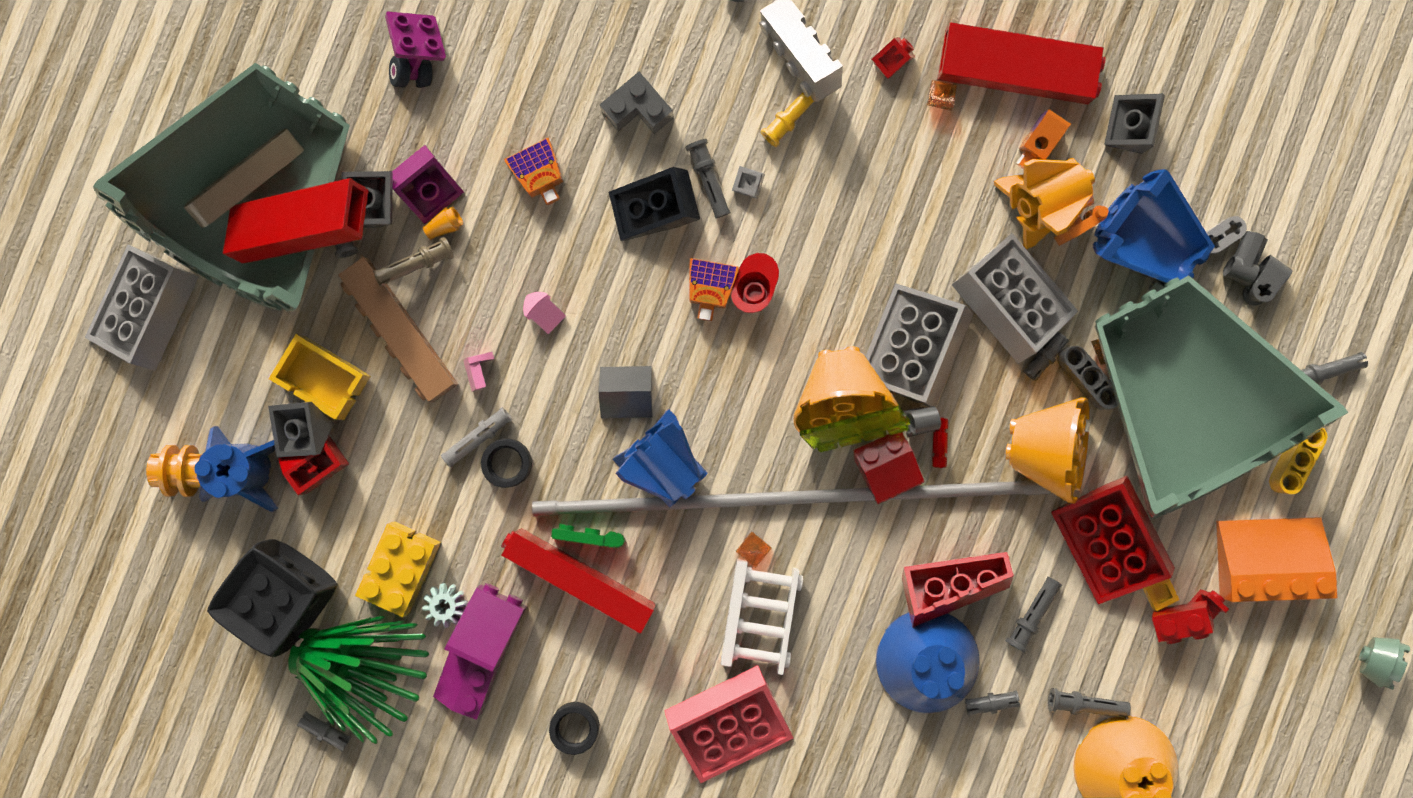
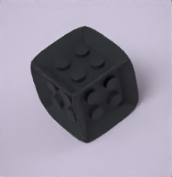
(271, 597)

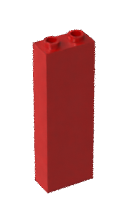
(1021, 63)
(296, 221)
(578, 579)

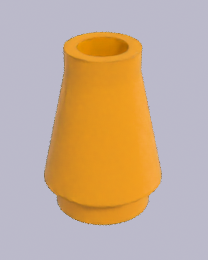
(445, 222)

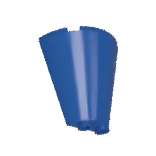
(1153, 230)

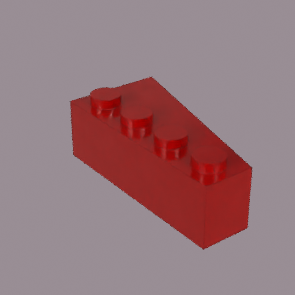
(952, 584)

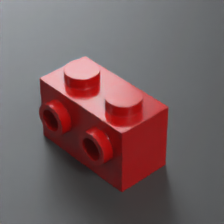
(1183, 621)

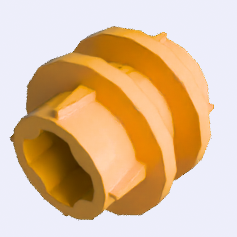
(174, 470)

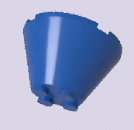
(927, 664)

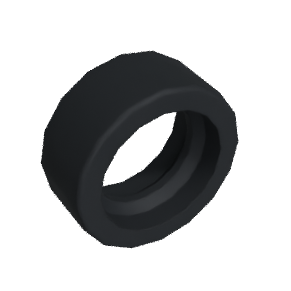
(486, 464)
(574, 748)

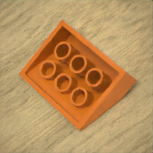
(1274, 560)

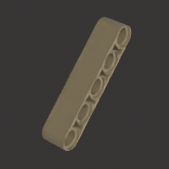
(243, 178)

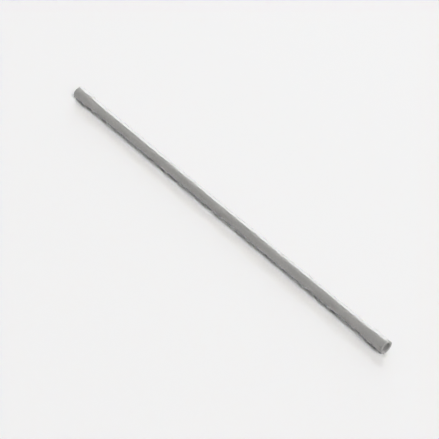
(554, 508)

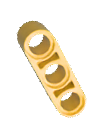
(1296, 473)

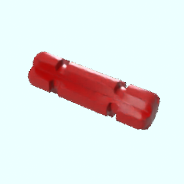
(940, 445)

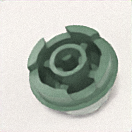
(1383, 661)

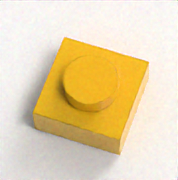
(1161, 594)

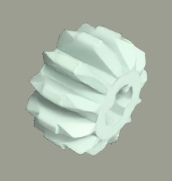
(439, 596)

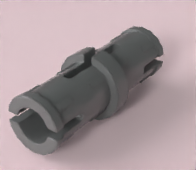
(1046, 356)
(992, 703)
(324, 731)

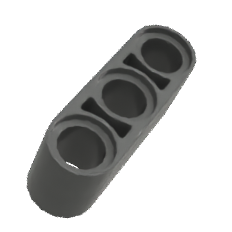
(1077, 372)

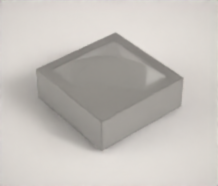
(748, 182)

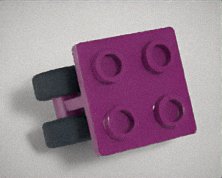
(419, 41)

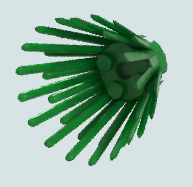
(330, 662)

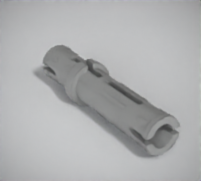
(453, 456)

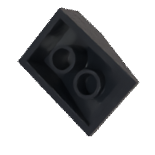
(654, 204)

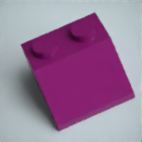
(425, 184)
(464, 686)

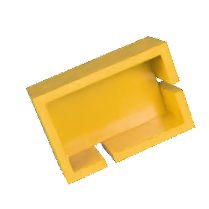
(322, 376)
(398, 569)

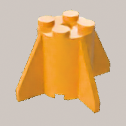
(1048, 196)

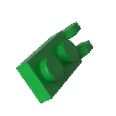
(590, 536)

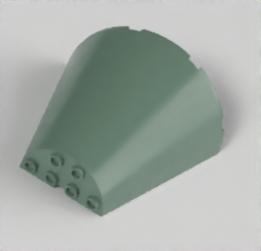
(203, 145)
(1202, 394)

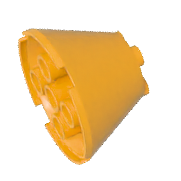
(839, 389)
(1052, 447)
(1125, 761)

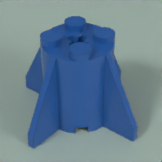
(661, 462)
(234, 470)

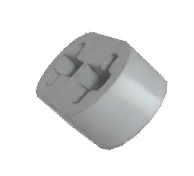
(1226, 240)

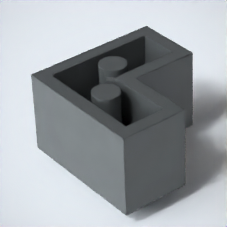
(635, 99)

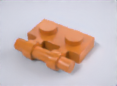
(1090, 219)

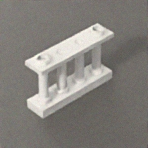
(736, 625)

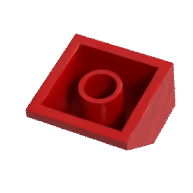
(888, 466)

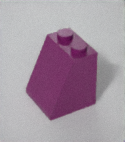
(486, 627)

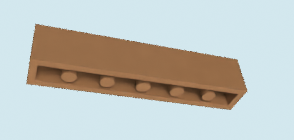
(398, 330)

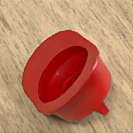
(755, 283)

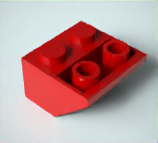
(310, 471)

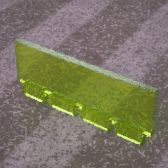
(851, 430)

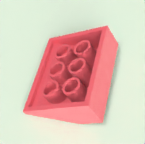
(728, 724)

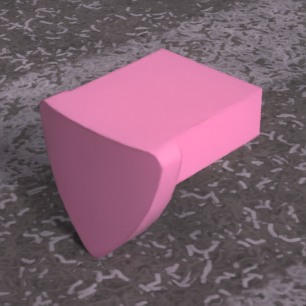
(542, 311)
(474, 370)

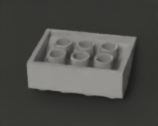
(1015, 298)
(141, 308)
(918, 343)

